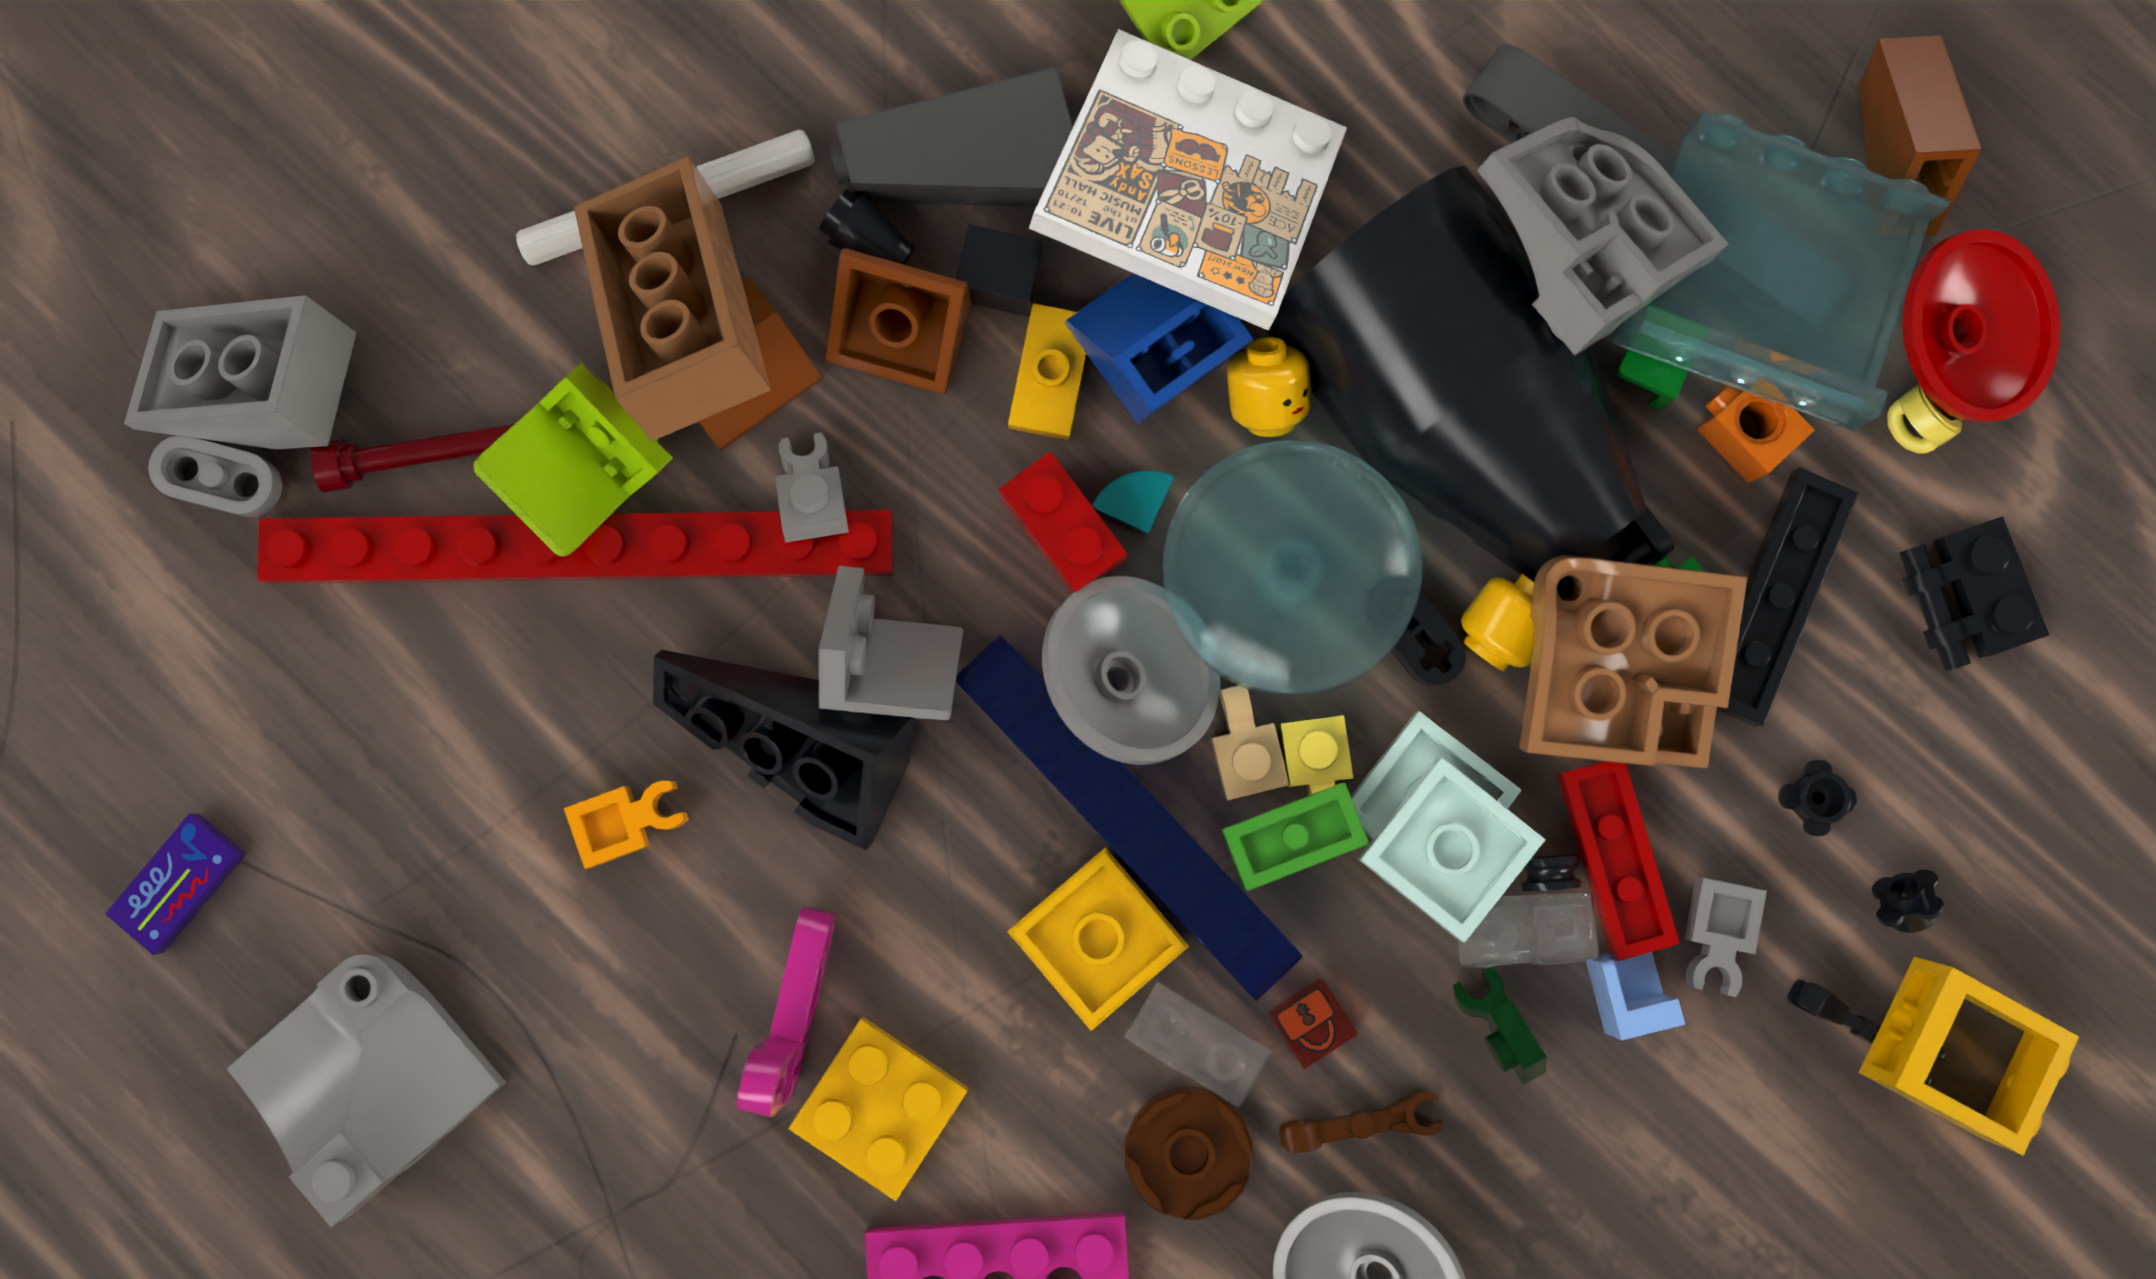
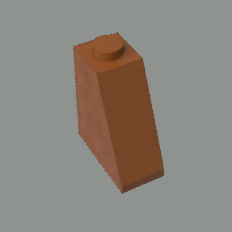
(1917, 118)

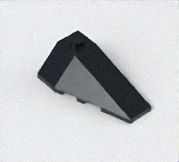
(827, 760)

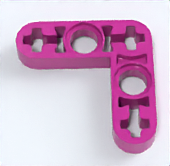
(777, 1061)

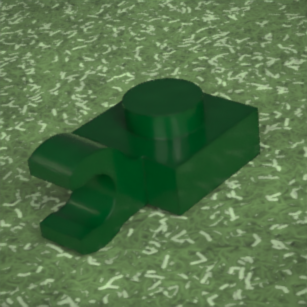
(1511, 1038)

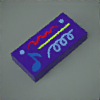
(175, 884)

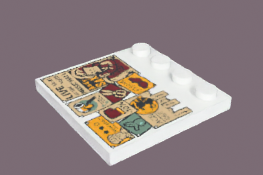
(1190, 179)

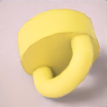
(1926, 417)

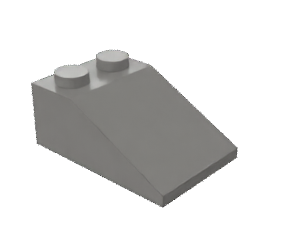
(244, 373)

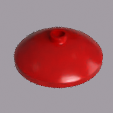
(1981, 326)

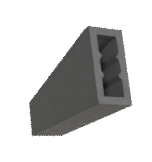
(961, 147)

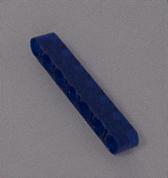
(1130, 821)

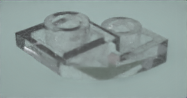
(1534, 930)
(1198, 1044)

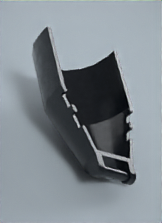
(1461, 387)

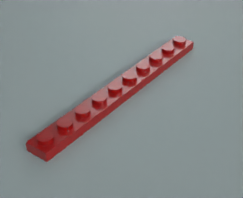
(510, 551)

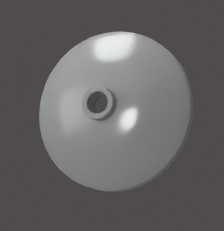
(1163, 687)
(1351, 1230)

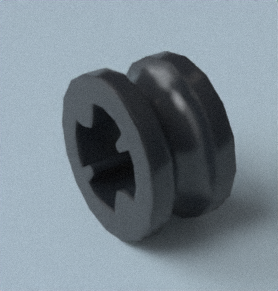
(1551, 873)

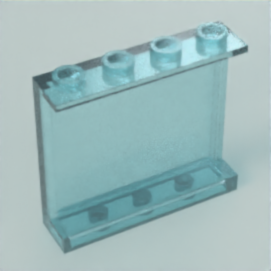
(1808, 275)

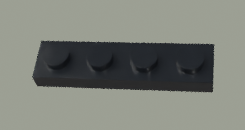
(1785, 588)

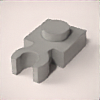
(810, 493)
(1725, 921)

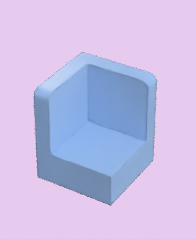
(1632, 997)

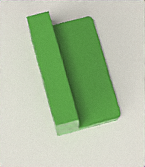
(1294, 836)

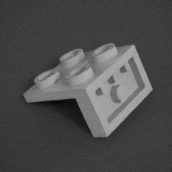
(881, 662)

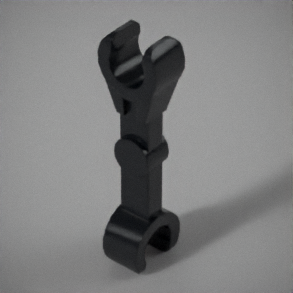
(1828, 1007)

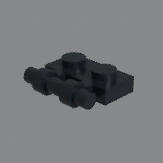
(1989, 589)

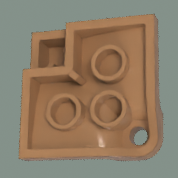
(1630, 661)

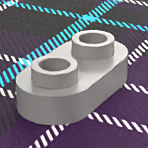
(219, 476)

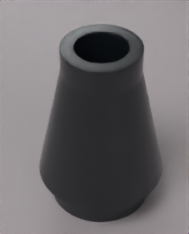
(862, 227)

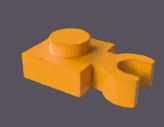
(616, 823)

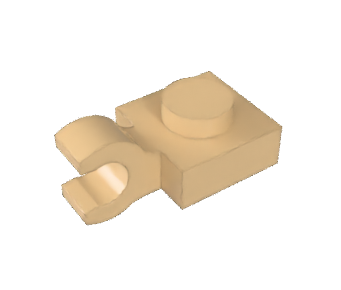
(1248, 755)

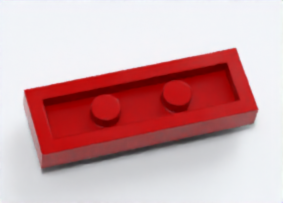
(1618, 859)

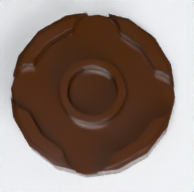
(1188, 1153)

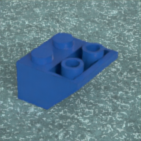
(1154, 342)

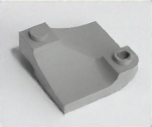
(1597, 226)
(363, 1082)

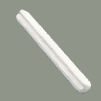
(723, 175)

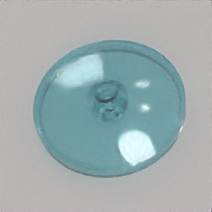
(1292, 568)

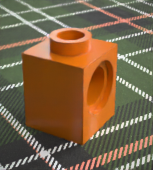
(1752, 458)

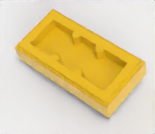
(1048, 375)

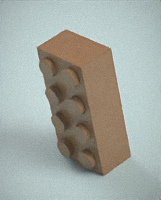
(670, 300)

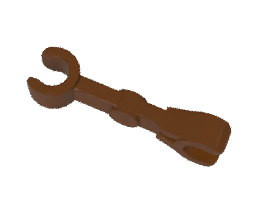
(1309, 1134)

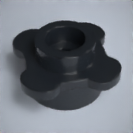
(1836, 795)
(1908, 901)

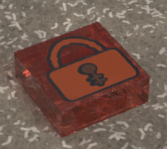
(1312, 1023)

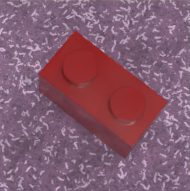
(1062, 524)

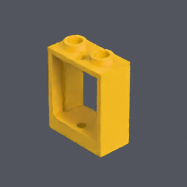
(1904, 1056)

